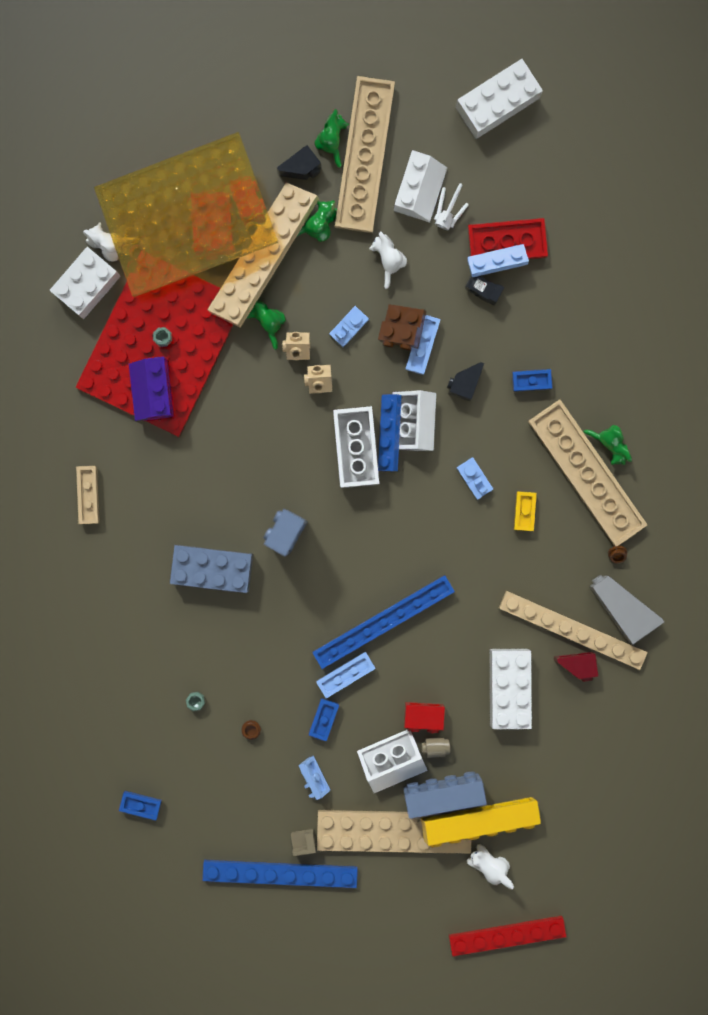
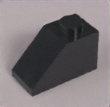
(301, 165)
(465, 382)

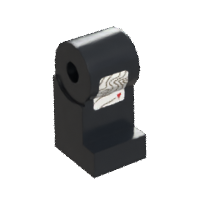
(484, 289)

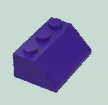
(151, 389)

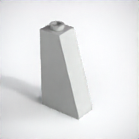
(626, 611)

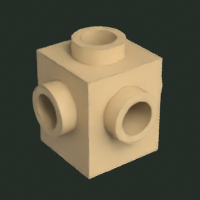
(297, 346)
(319, 379)

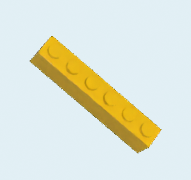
(480, 821)

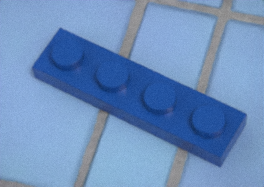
(389, 432)

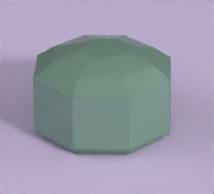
(162, 337)
(195, 701)

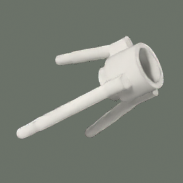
(444, 220)

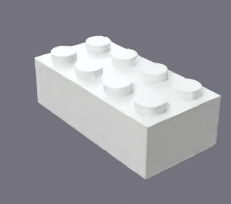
(498, 98)
(356, 447)
(510, 689)

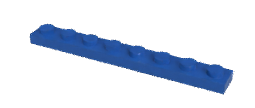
(383, 621)
(280, 873)

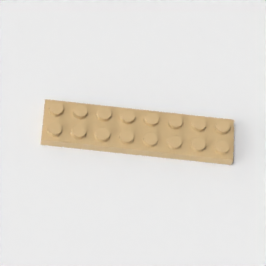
(364, 154)
(255, 270)
(587, 473)
(377, 833)

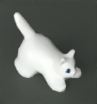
(99, 239)
(391, 258)
(493, 868)

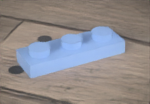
(497, 260)
(419, 357)
(345, 674)

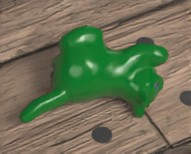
(329, 138)
(318, 224)
(269, 319)
(613, 440)

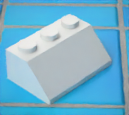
(420, 186)
(417, 420)
(391, 761)

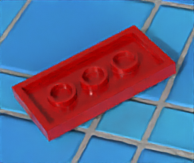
(502, 235)

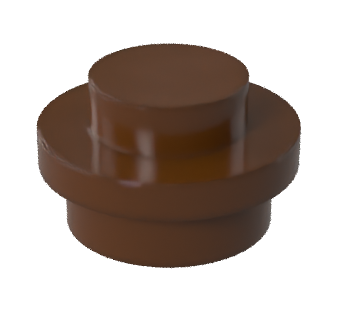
(617, 554)
(251, 729)

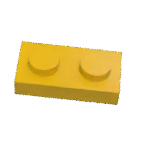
(525, 511)

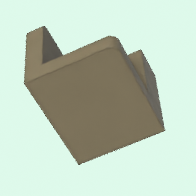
(303, 842)

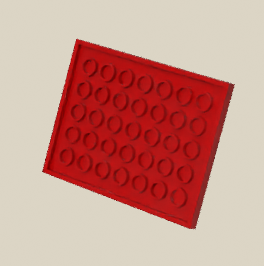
(129, 338)

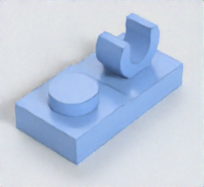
(349, 326)
(474, 478)
(314, 778)

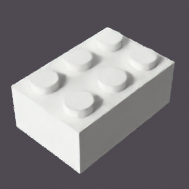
(85, 282)

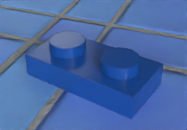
(532, 380)
(323, 719)
(140, 805)

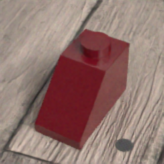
(580, 665)

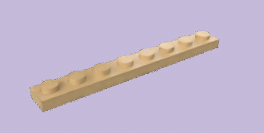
(573, 630)

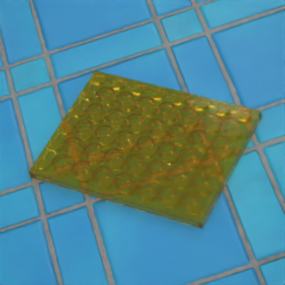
(186, 214)

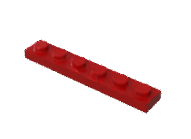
(507, 935)

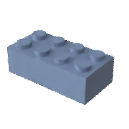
(285, 532)
(211, 568)
(444, 795)

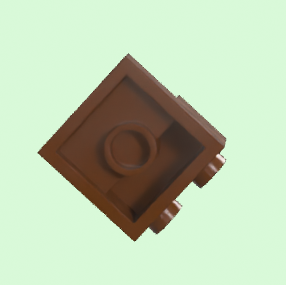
(402, 327)

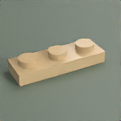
(87, 494)

